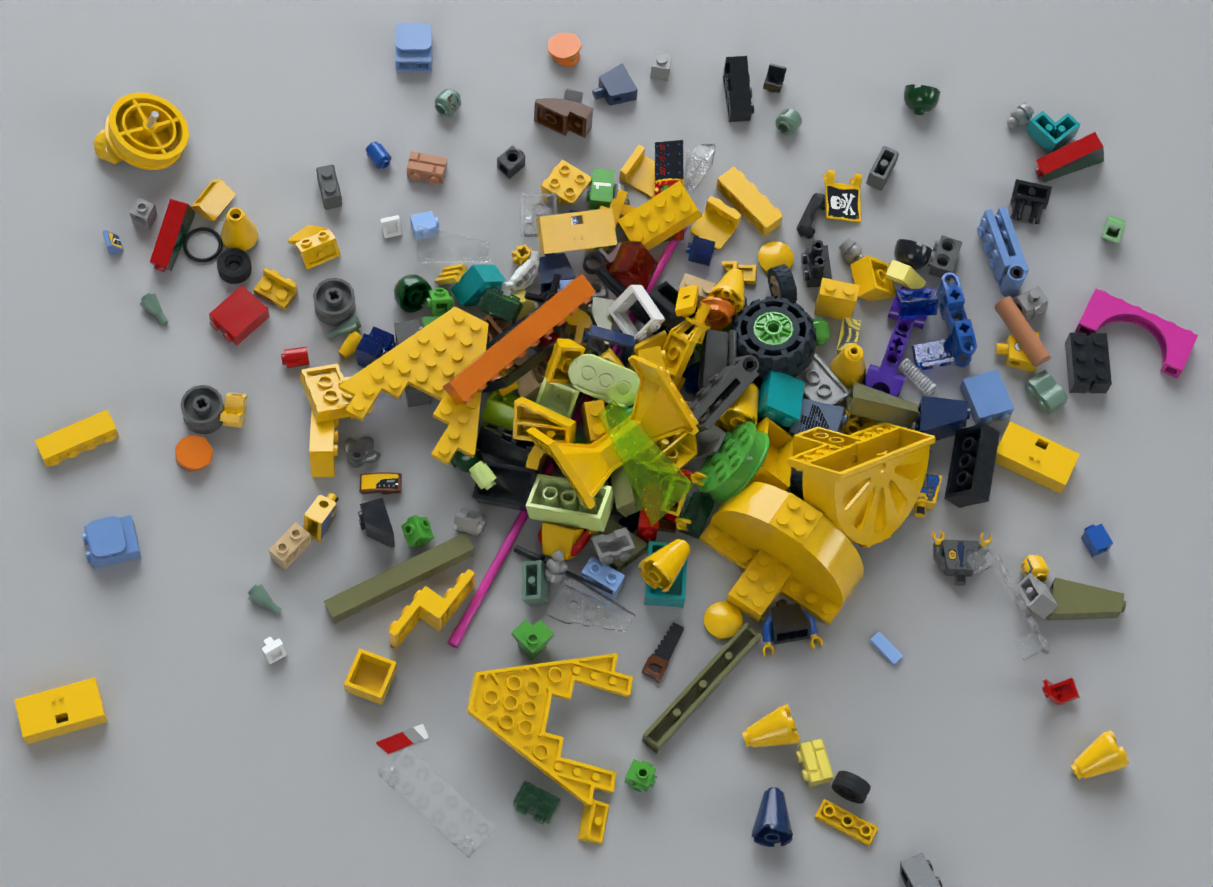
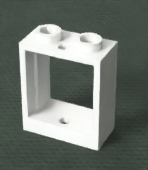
(625, 301)

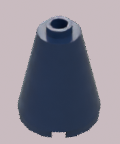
(772, 820)

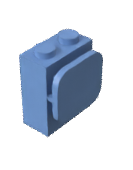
(413, 47)
(111, 541)

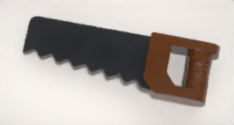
(663, 653)

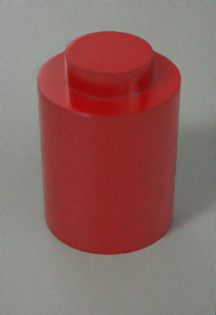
(295, 357)

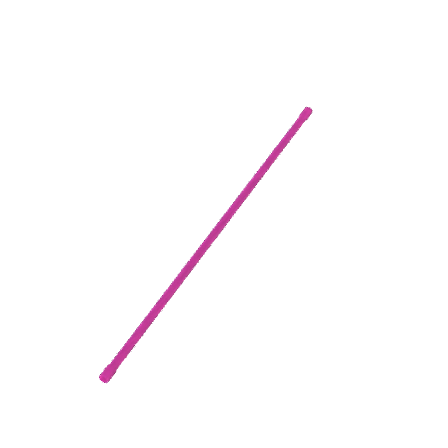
(459, 631)

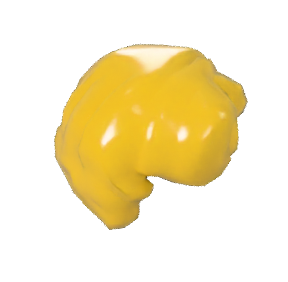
(103, 149)

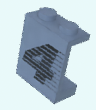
(821, 415)

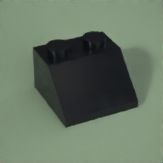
(376, 522)

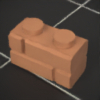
(426, 168)

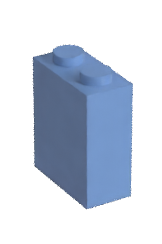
(987, 397)

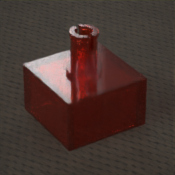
(632, 265)

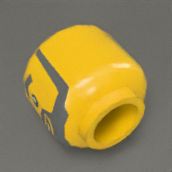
(1035, 565)

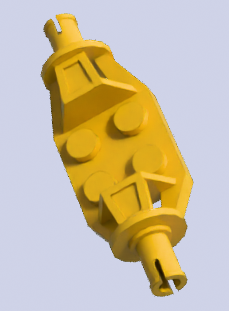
(680, 345)

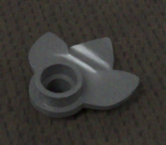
(362, 449)

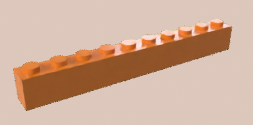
(520, 338)

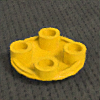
(775, 254)
(723, 620)

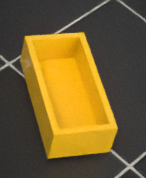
(660, 217)
(774, 468)

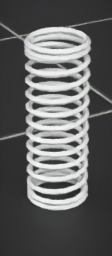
(904, 364)

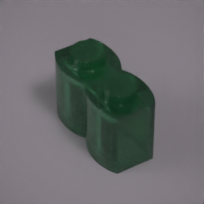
(500, 305)

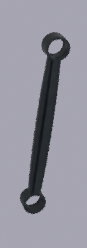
(617, 289)

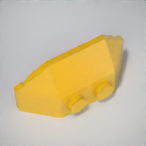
(679, 448)

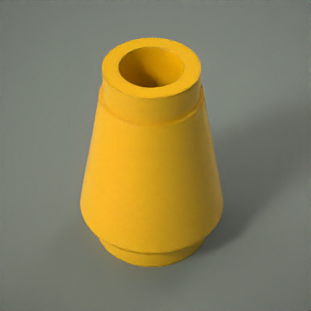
(349, 345)

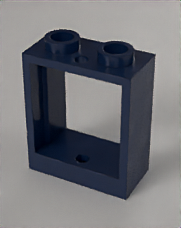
(610, 336)

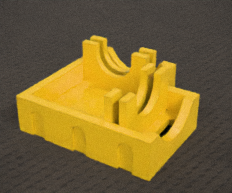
(324, 393)

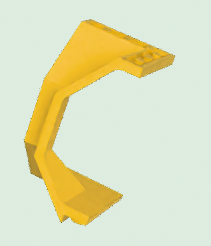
(656, 410)

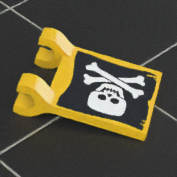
(841, 199)

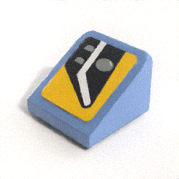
(113, 242)

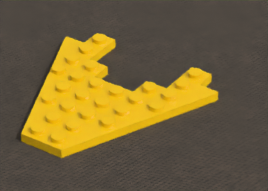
(427, 364)

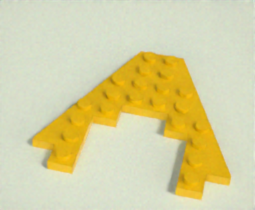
(517, 705)

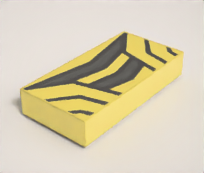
(848, 333)

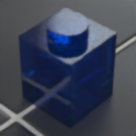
(700, 251)

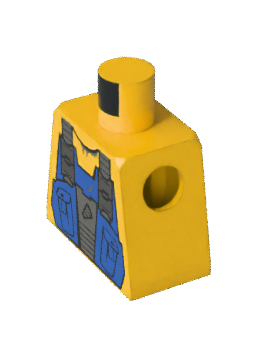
(928, 495)
(320, 516)

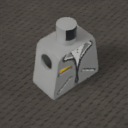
(1032, 303)

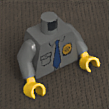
(952, 555)

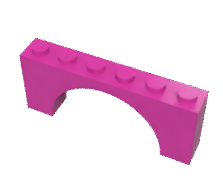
(1173, 340)

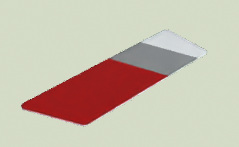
(403, 739)

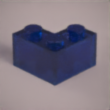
(374, 346)

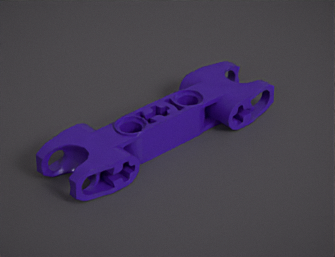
(885, 376)

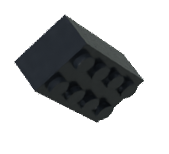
(972, 465)

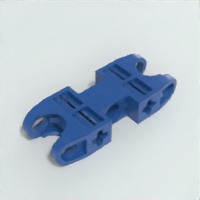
(960, 332)

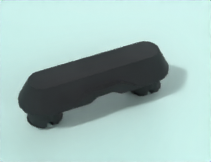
(804, 227)

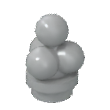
(1020, 115)
(850, 250)
(556, 567)

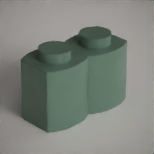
(1046, 392)

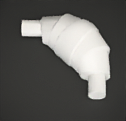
(524, 275)

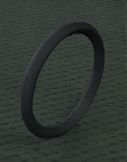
(204, 259)

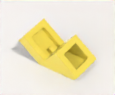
(905, 275)

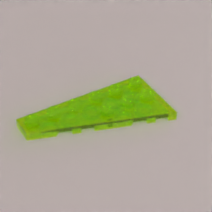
(650, 471)

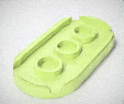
(604, 379)

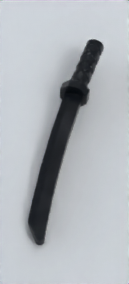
(533, 556)

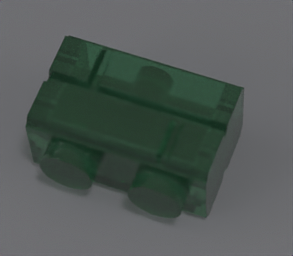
(697, 511)
(536, 802)

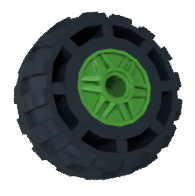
(776, 335)

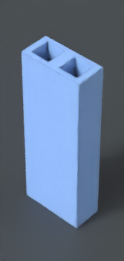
(886, 648)

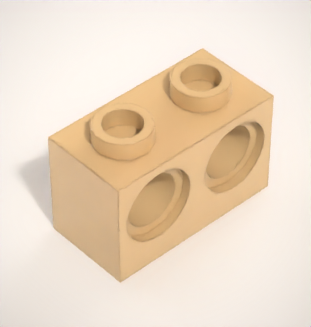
(290, 545)

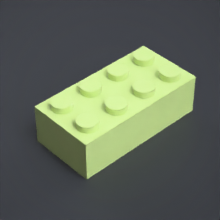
(557, 502)

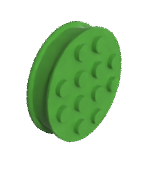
(734, 462)

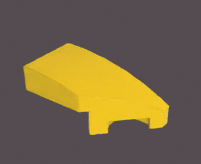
(306, 232)
(749, 271)

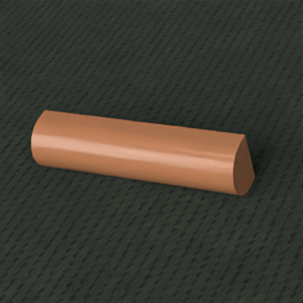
(1022, 331)

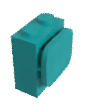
(780, 398)

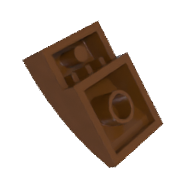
(563, 116)

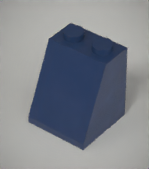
(941, 416)

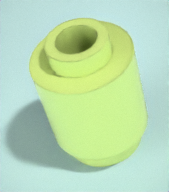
(482, 475)

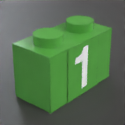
(601, 188)

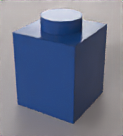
(1096, 539)

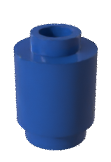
(378, 155)

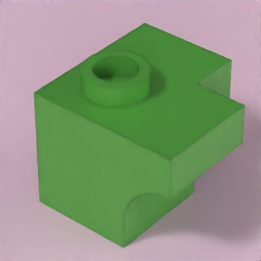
(532, 639)

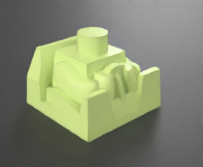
(558, 397)

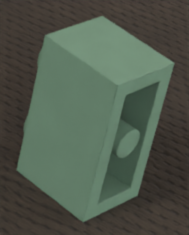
(534, 583)

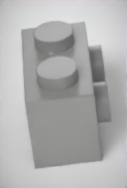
(1037, 596)

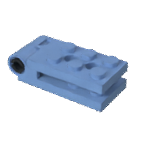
(1003, 251)

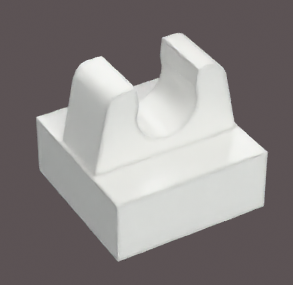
(391, 226)
(273, 650)

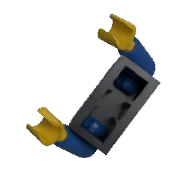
(789, 624)

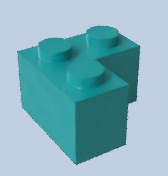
(1052, 134)
(475, 283)

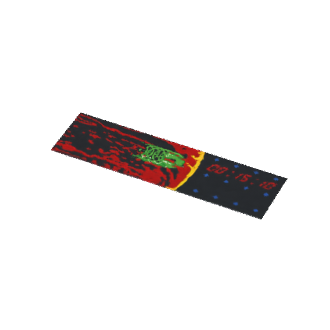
(669, 170)

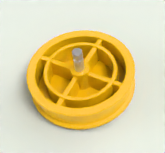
(146, 131)

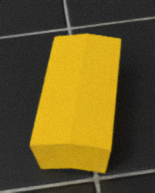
(536, 458)

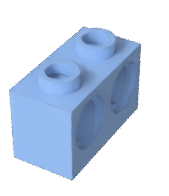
(603, 576)

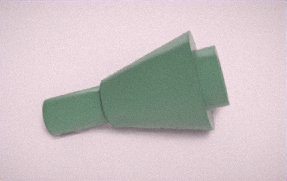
(152, 305)
(348, 326)
(261, 597)

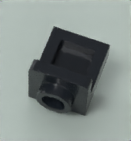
(774, 78)

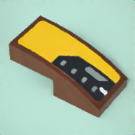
(380, 482)

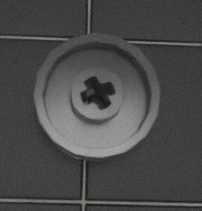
(334, 301)
(202, 409)

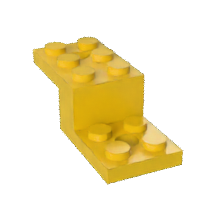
(431, 608)

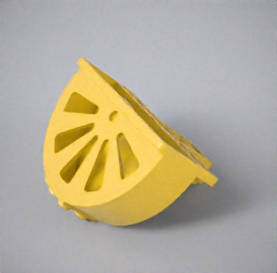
(863, 478)
(784, 551)

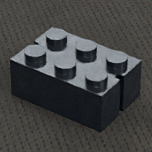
(665, 299)
(1088, 362)
(511, 486)

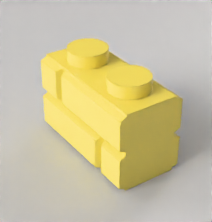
(814, 763)

